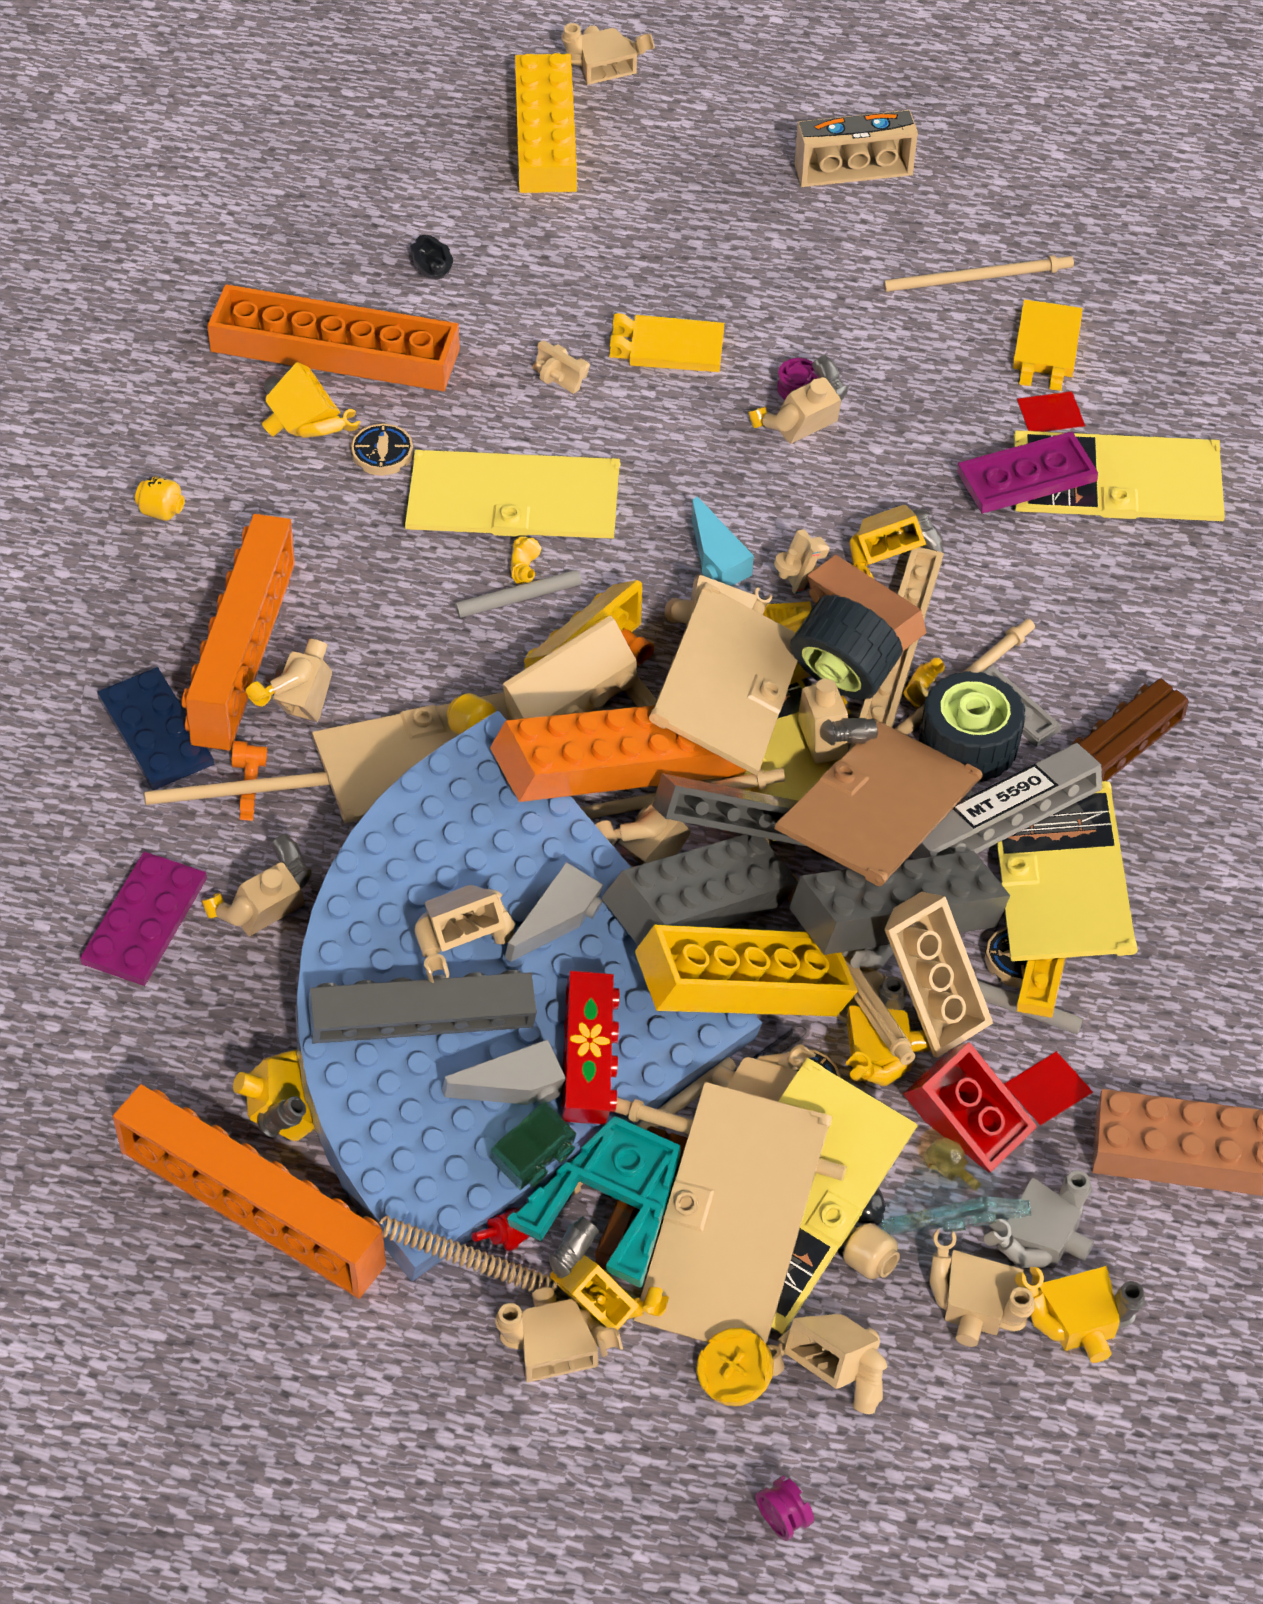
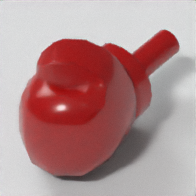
(501, 1232)

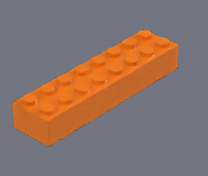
(334, 337)
(239, 632)
(598, 754)
(251, 1190)

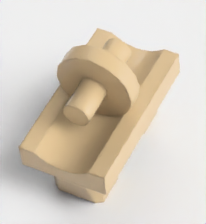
(559, 367)
(800, 559)

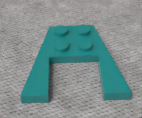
(624, 1165)

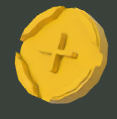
(735, 1367)

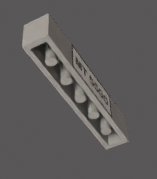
(1015, 803)

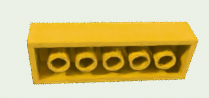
(545, 123)
(742, 972)

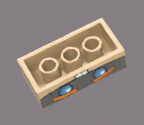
(855, 148)

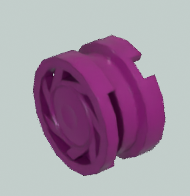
(794, 375)
(784, 1508)

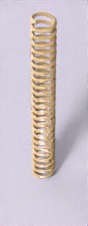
(463, 1258)

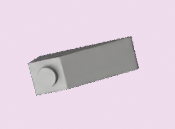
(558, 911)
(513, 1078)

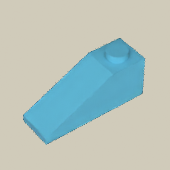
(719, 550)

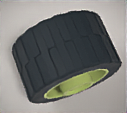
(846, 645)
(974, 721)

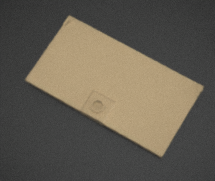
(727, 679)
(375, 753)
(734, 1214)

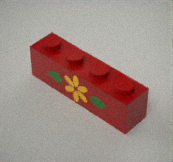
(588, 1047)

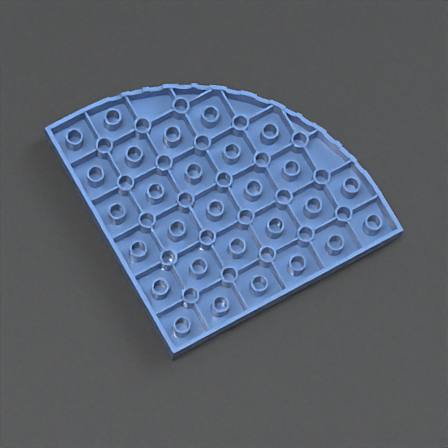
(382, 1100)

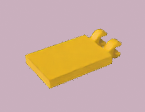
(1047, 341)
(668, 342)

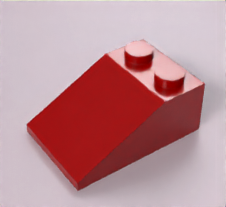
(971, 1106)

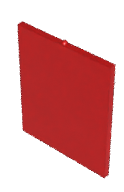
(1051, 412)
(1048, 1088)

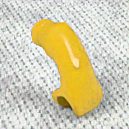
(523, 553)
(920, 681)

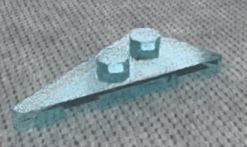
(958, 1215)

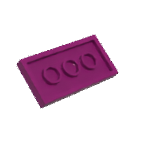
(1027, 472)
(143, 918)

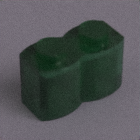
(533, 1146)

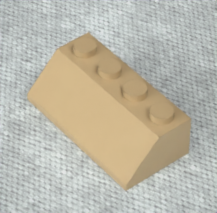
(574, 676)
(937, 971)

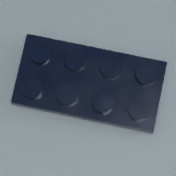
(154, 728)

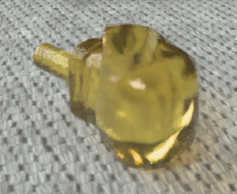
(948, 1159)

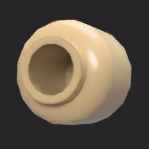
(871, 1251)

